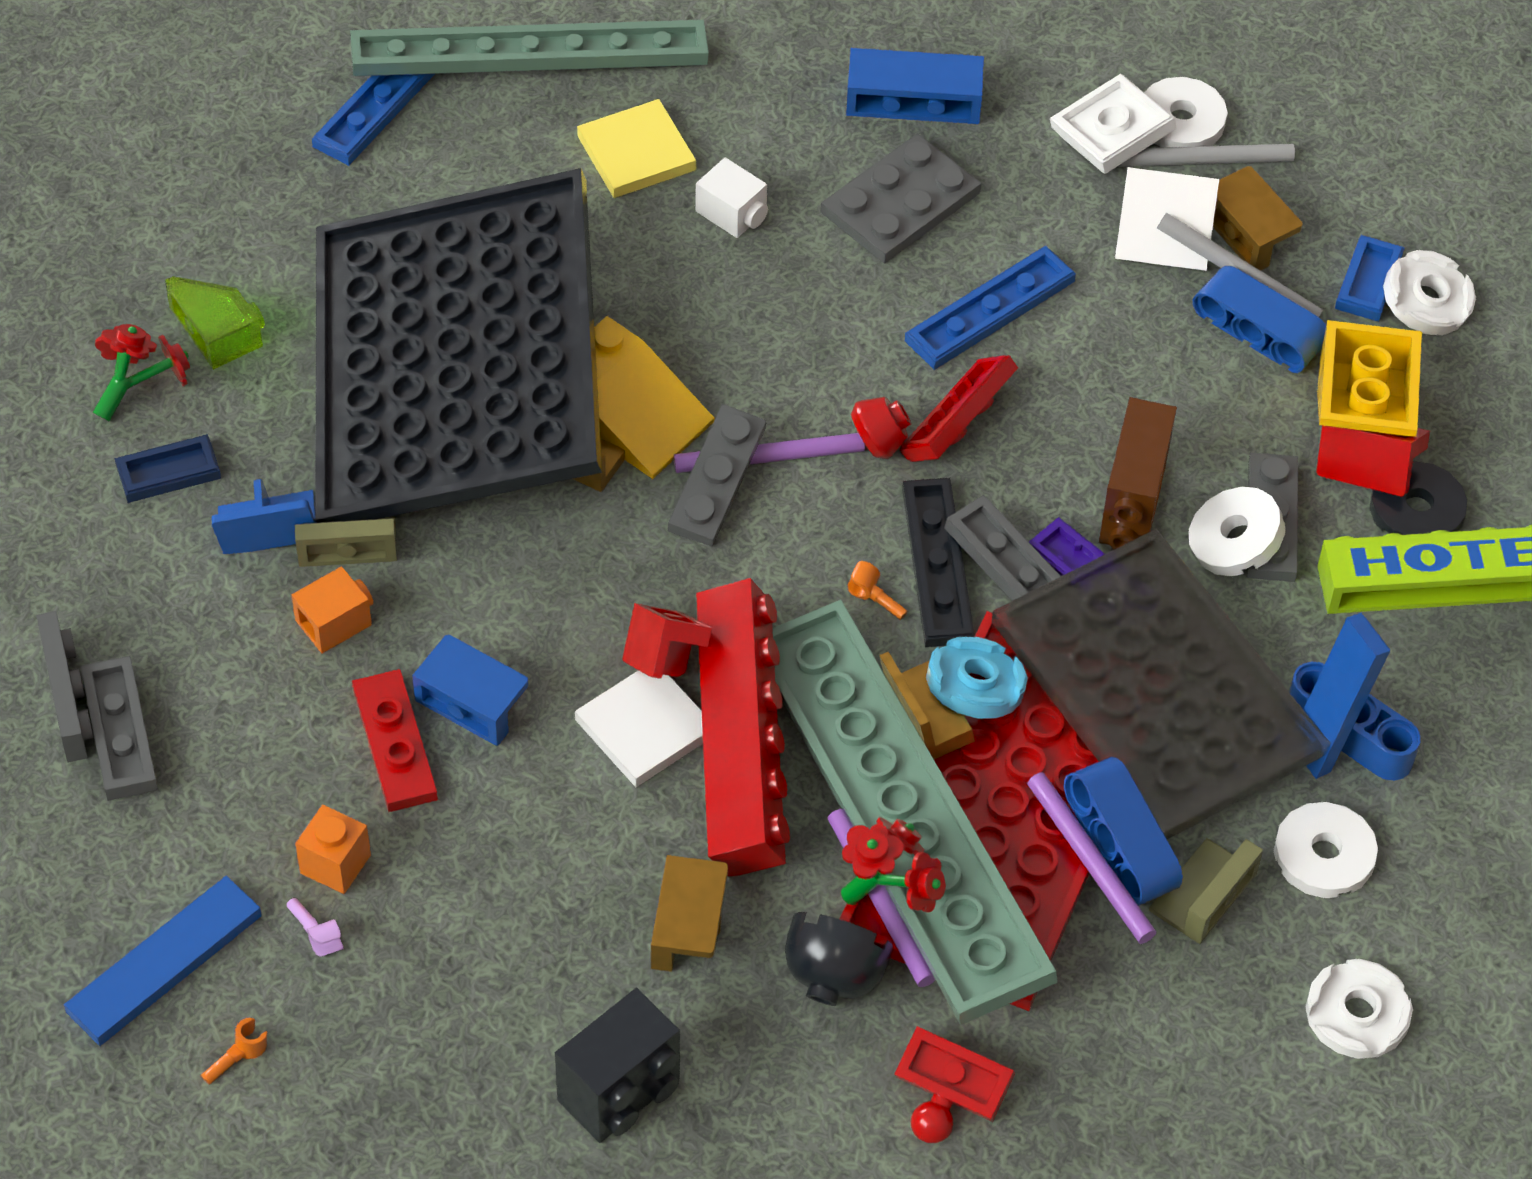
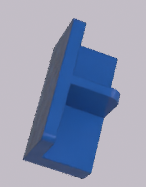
(263, 521)
(468, 688)

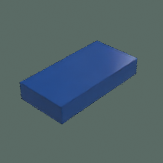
(1364, 281)

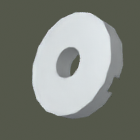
(1197, 98)
(1419, 310)
(1225, 512)
(1335, 825)
(1351, 1034)

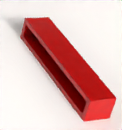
(742, 729)

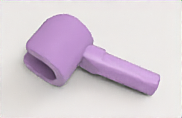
(323, 937)

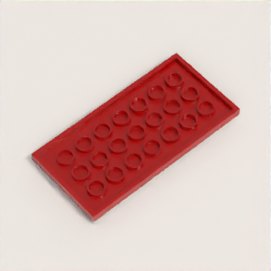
(1008, 818)

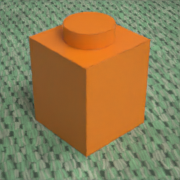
(332, 609)
(333, 849)

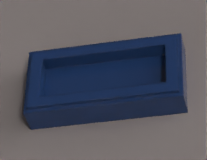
(167, 468)

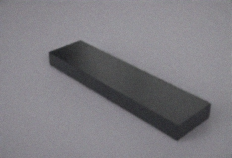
(936, 562)

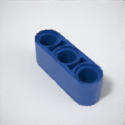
(1261, 317)
(1376, 732)
(1123, 829)

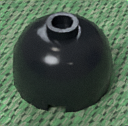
(835, 958)

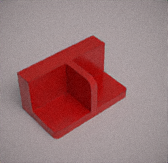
(1370, 458)
(662, 640)

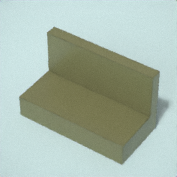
(346, 542)
(1208, 888)

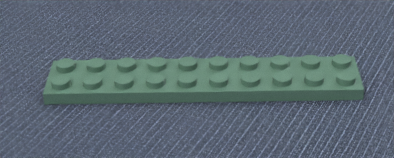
(881, 768)

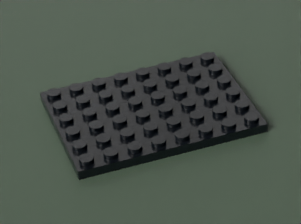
(455, 350)

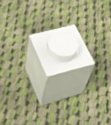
(731, 198)

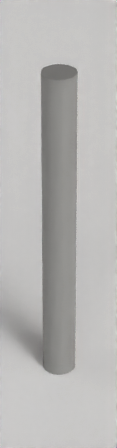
(1212, 155)
(1222, 257)

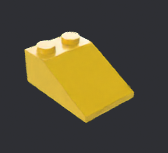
(1369, 378)
(643, 401)

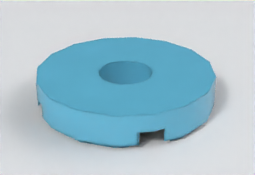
(973, 697)

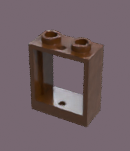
(1137, 472)

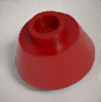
(881, 425)

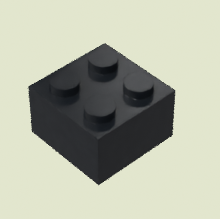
(618, 1066)

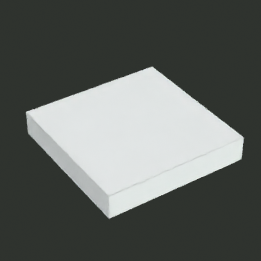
(1113, 123)
(1145, 202)
(643, 725)

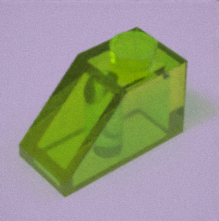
(216, 319)

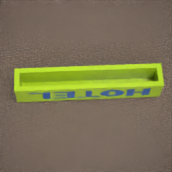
(1426, 569)

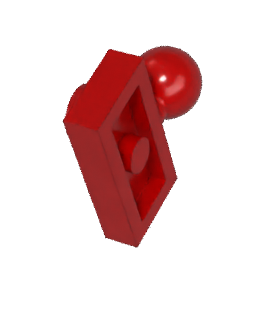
(952, 1077)

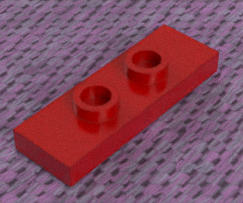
(958, 408)
(394, 740)

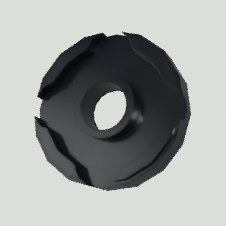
(1431, 484)

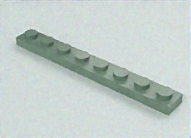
(528, 47)

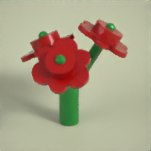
(128, 345)
(873, 860)

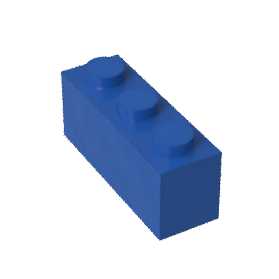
(915, 85)

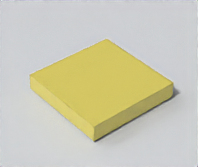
(636, 148)

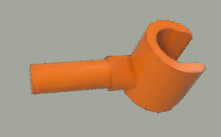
(863, 586)
(241, 1049)

